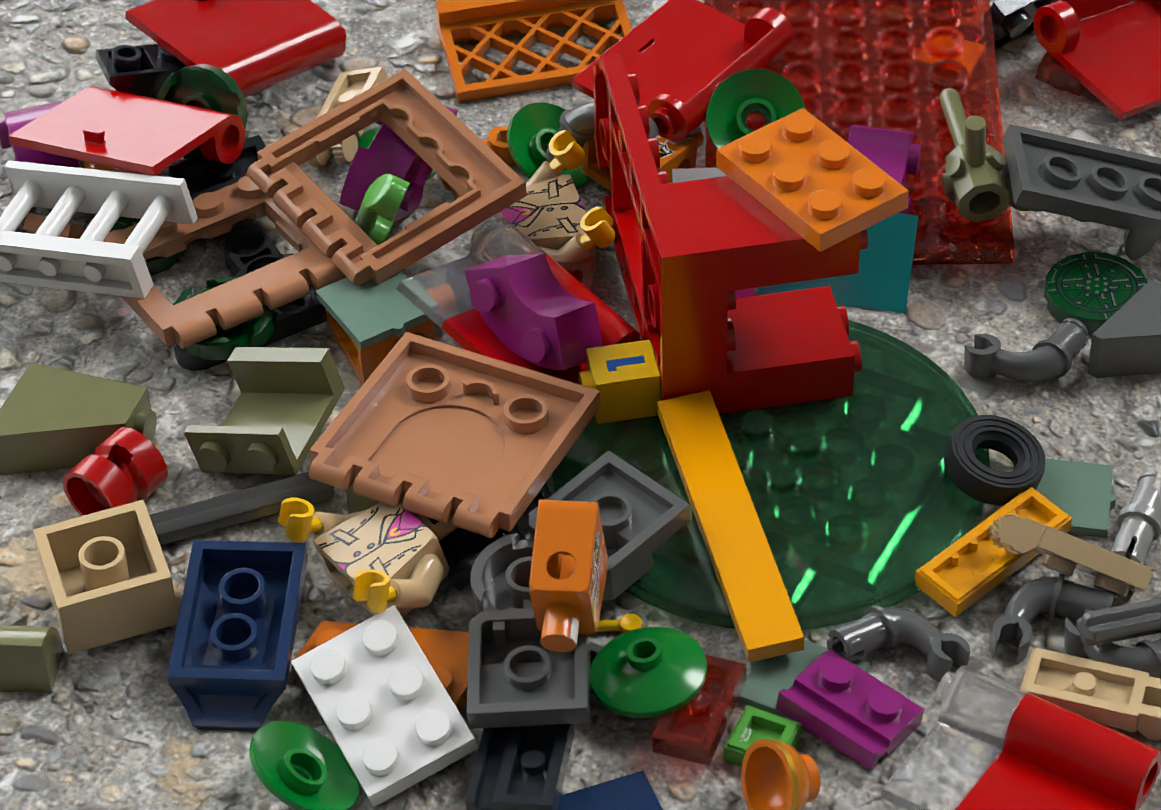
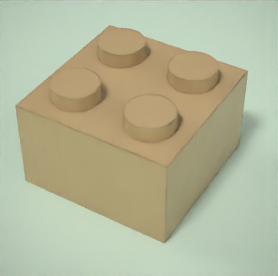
(106, 576)

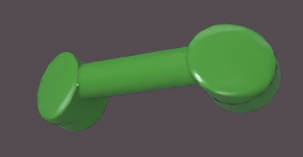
(382, 199)

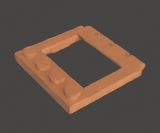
(430, 131)
(241, 297)

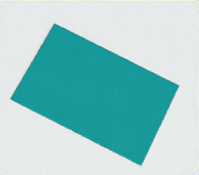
(882, 269)

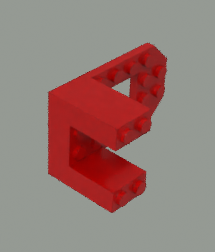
(694, 253)

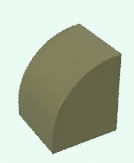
(29, 658)

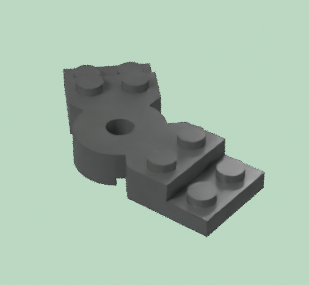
(509, 671)

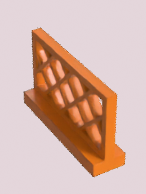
(489, 19)

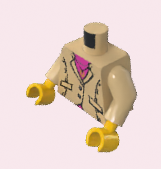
(554, 212)
(375, 553)

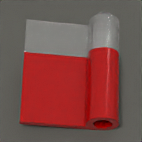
(447, 302)
(1019, 753)

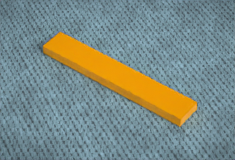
(730, 527)

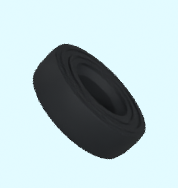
(1002, 436)

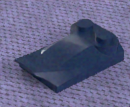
(236, 630)

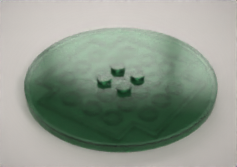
(840, 486)

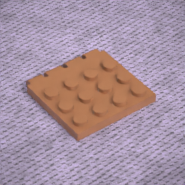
(453, 435)

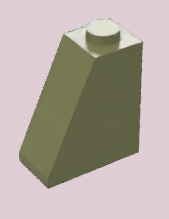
(64, 415)

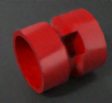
(119, 473)

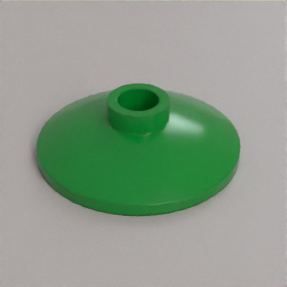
(748, 94)
(530, 138)
(648, 672)
(302, 767)

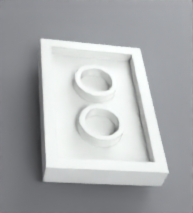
(384, 705)

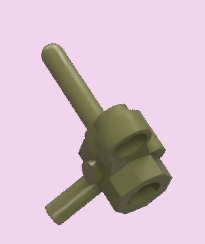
(975, 171)

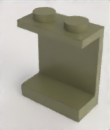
(276, 416)

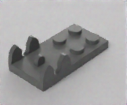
(1087, 183)

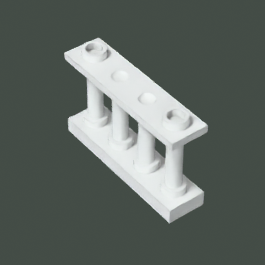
(86, 262)

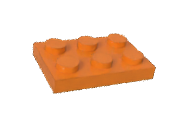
(812, 179)

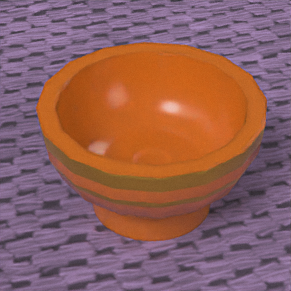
(778, 777)

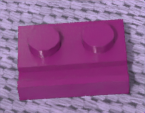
(850, 709)

